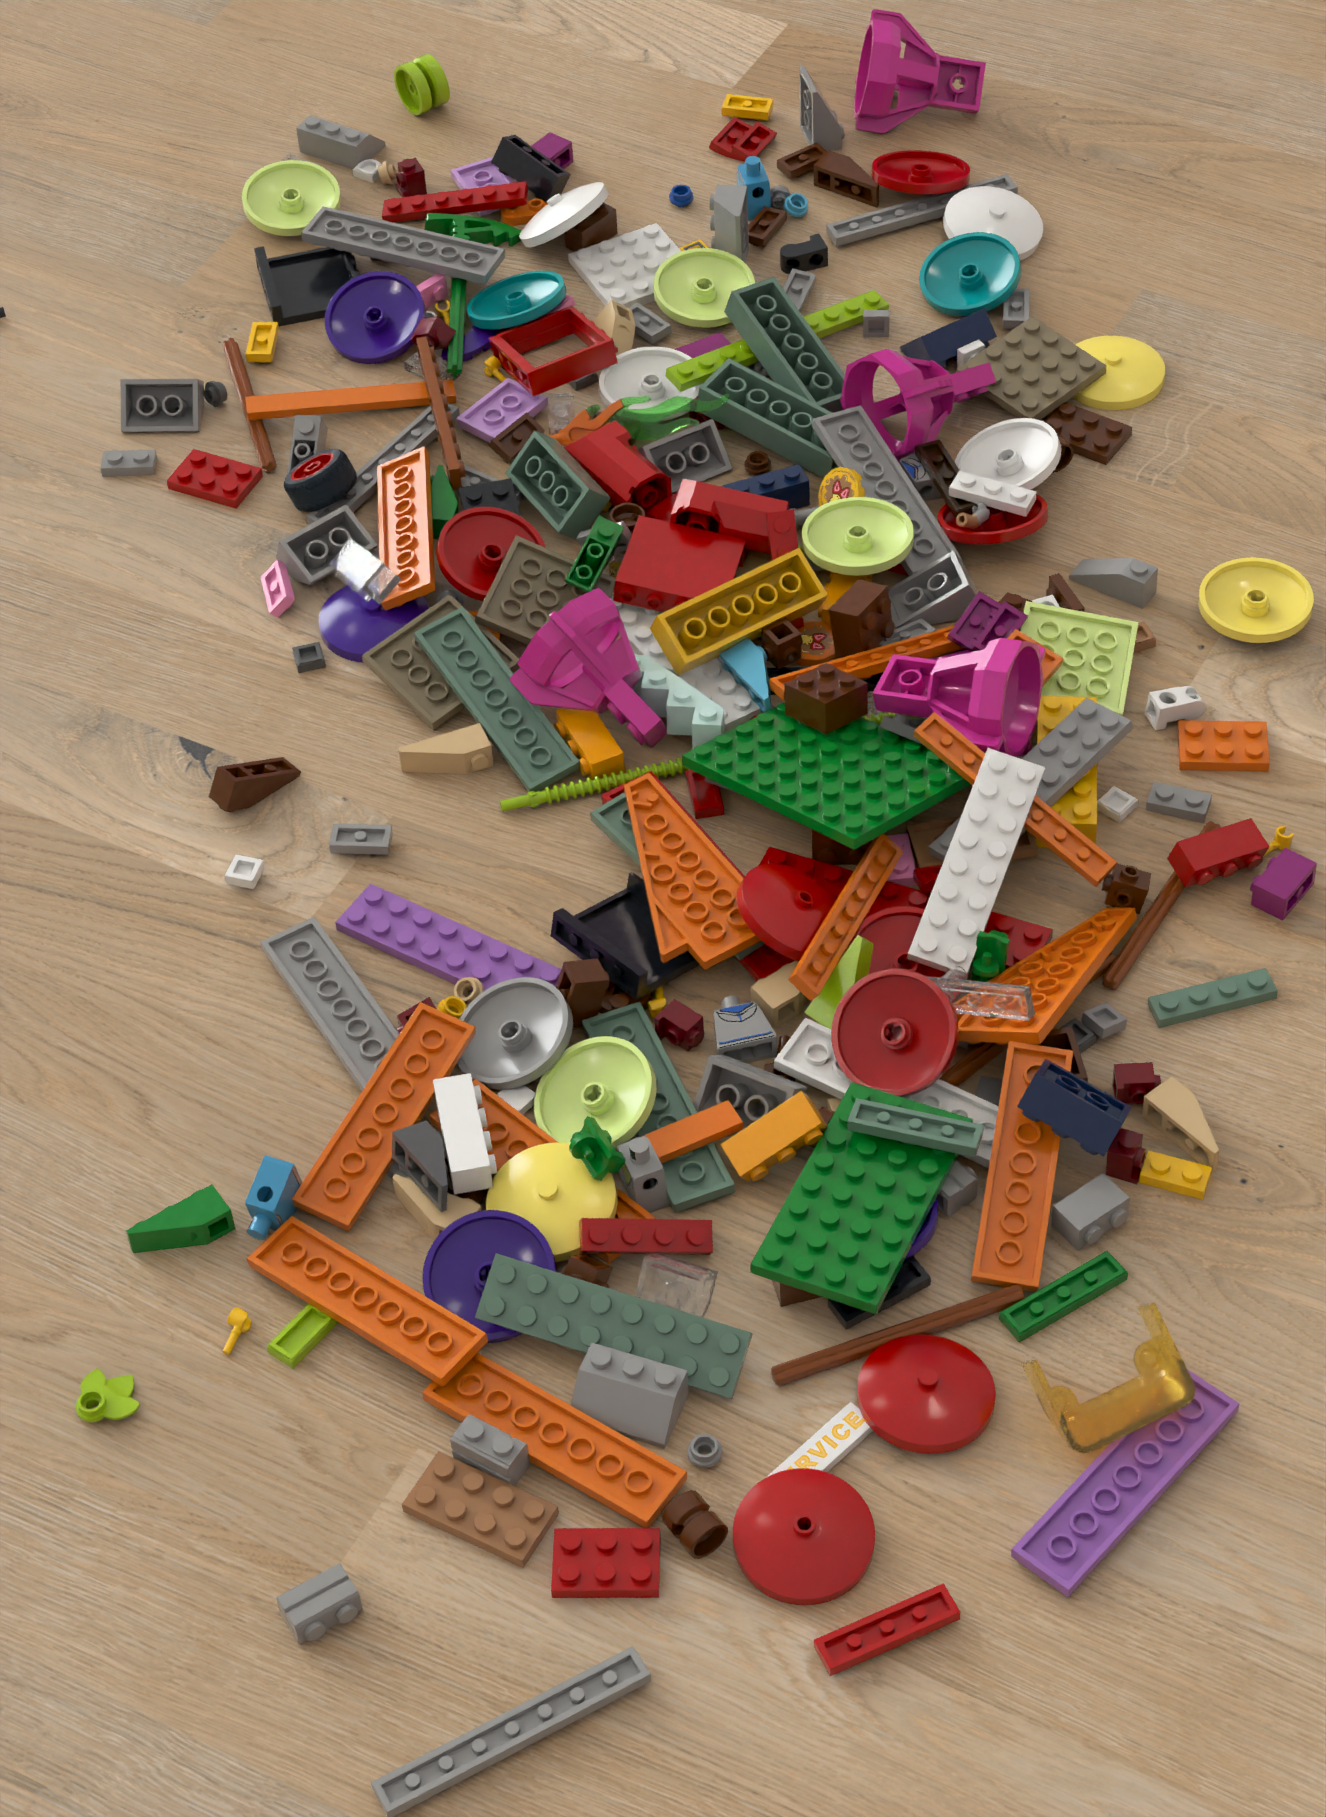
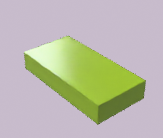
(301, 1336)

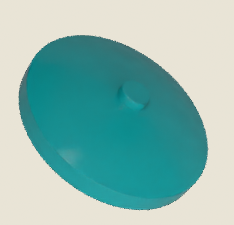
(970, 273)
(516, 299)

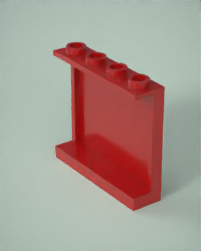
(674, 564)

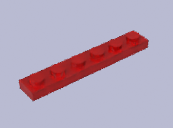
(455, 202)

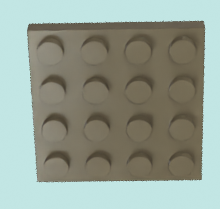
(1036, 370)
(529, 590)
(413, 676)

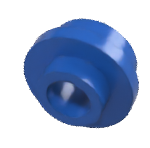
(681, 195)

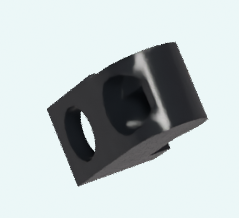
(805, 255)

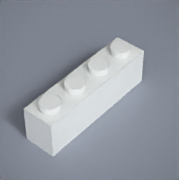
(463, 1133)

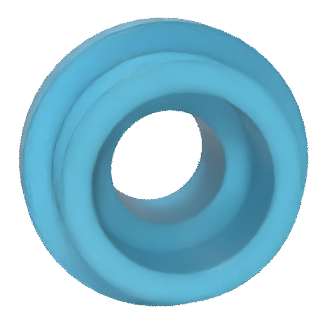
(796, 205)

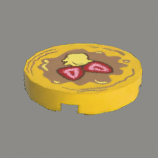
(840, 484)

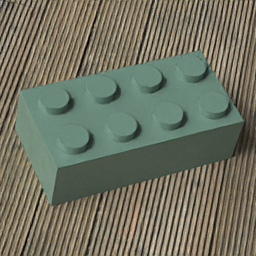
(557, 485)

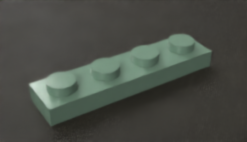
(1212, 997)
(915, 1127)

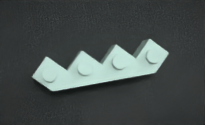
(682, 705)

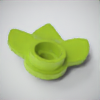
(109, 1395)

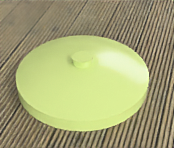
(288, 196)
(698, 284)
(857, 536)
(596, 1080)

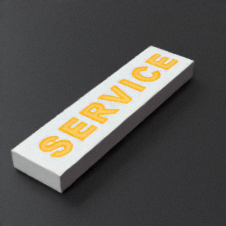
(830, 1442)

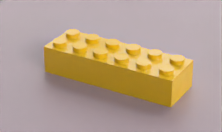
(737, 611)
(1080, 801)

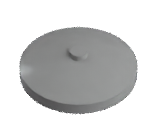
(518, 1032)

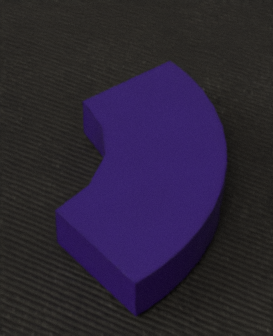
(474, 342)

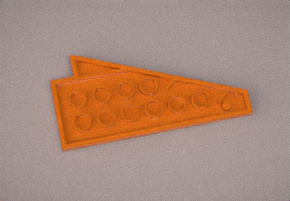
(685, 880)
(1054, 978)

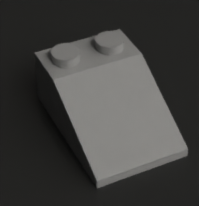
(816, 117)
(933, 593)

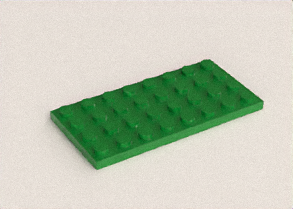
(854, 1209)

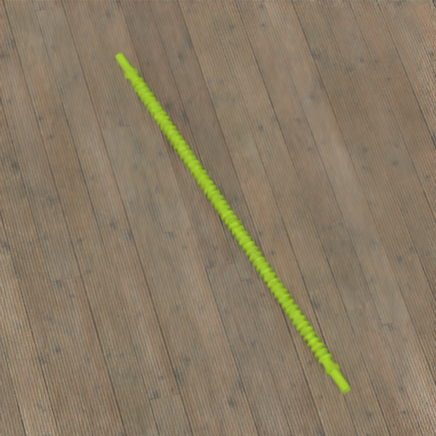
(535, 798)

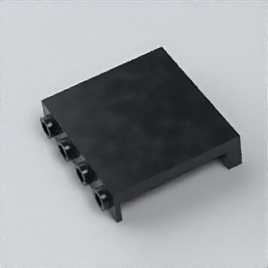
(303, 282)
(622, 939)

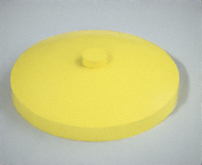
(1132, 373)
(1255, 600)
(552, 1194)

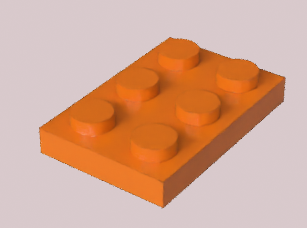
(1223, 745)

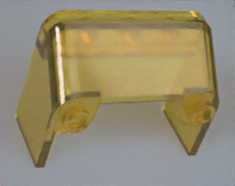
(1157, 1391)

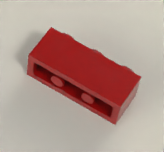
(1218, 853)

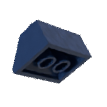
(945, 341)
(783, 484)
(1073, 1108)

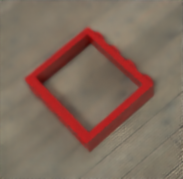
(554, 326)

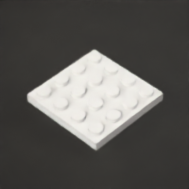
(624, 265)

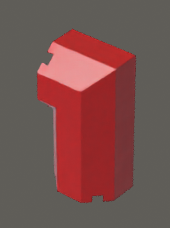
(620, 468)
(726, 512)

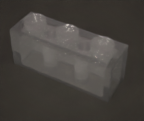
(364, 572)

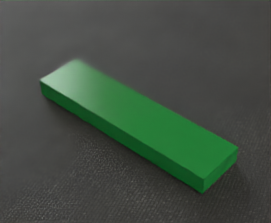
(1063, 1296)

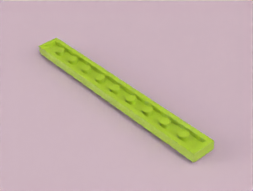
(823, 322)

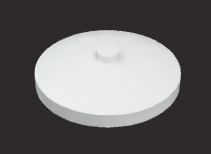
(563, 213)
(997, 213)
(643, 374)
(1012, 452)

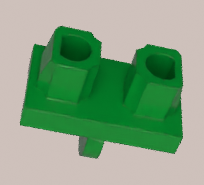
(990, 955)
(595, 1150)

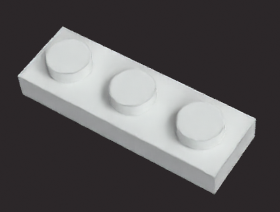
(992, 493)

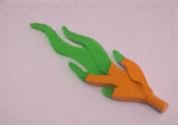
(640, 423)

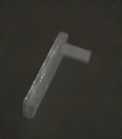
(986, 997)

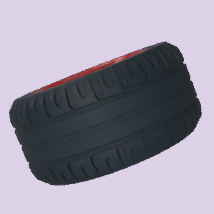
(320, 480)

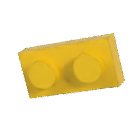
(747, 107)
(262, 342)
(1175, 1175)

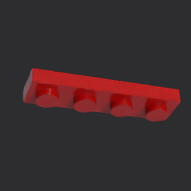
(645, 1236)
(886, 1629)

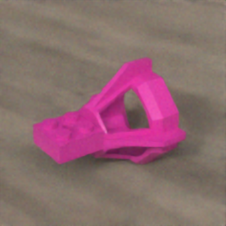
(920, 77)
(925, 394)
(597, 673)
(982, 694)

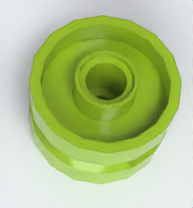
(421, 84)

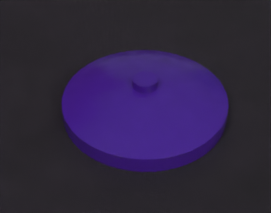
(374, 317)
(355, 626)
(463, 1257)

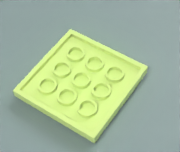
(1093, 649)

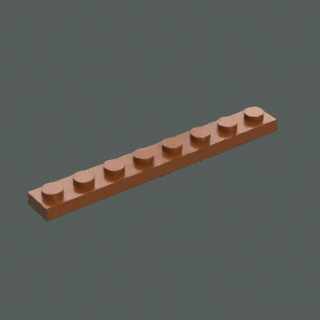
(442, 418)

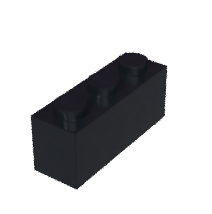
(525, 163)

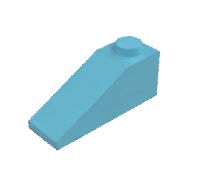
(749, 669)

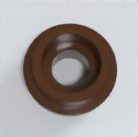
(757, 463)

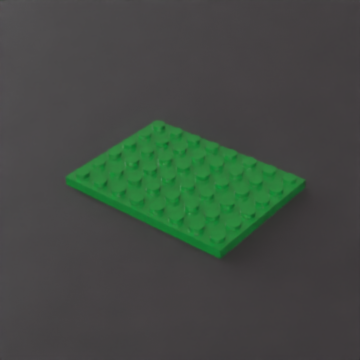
(836, 782)

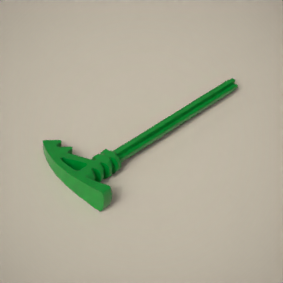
(476, 230)

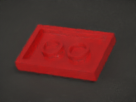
(214, 478)
(606, 1563)

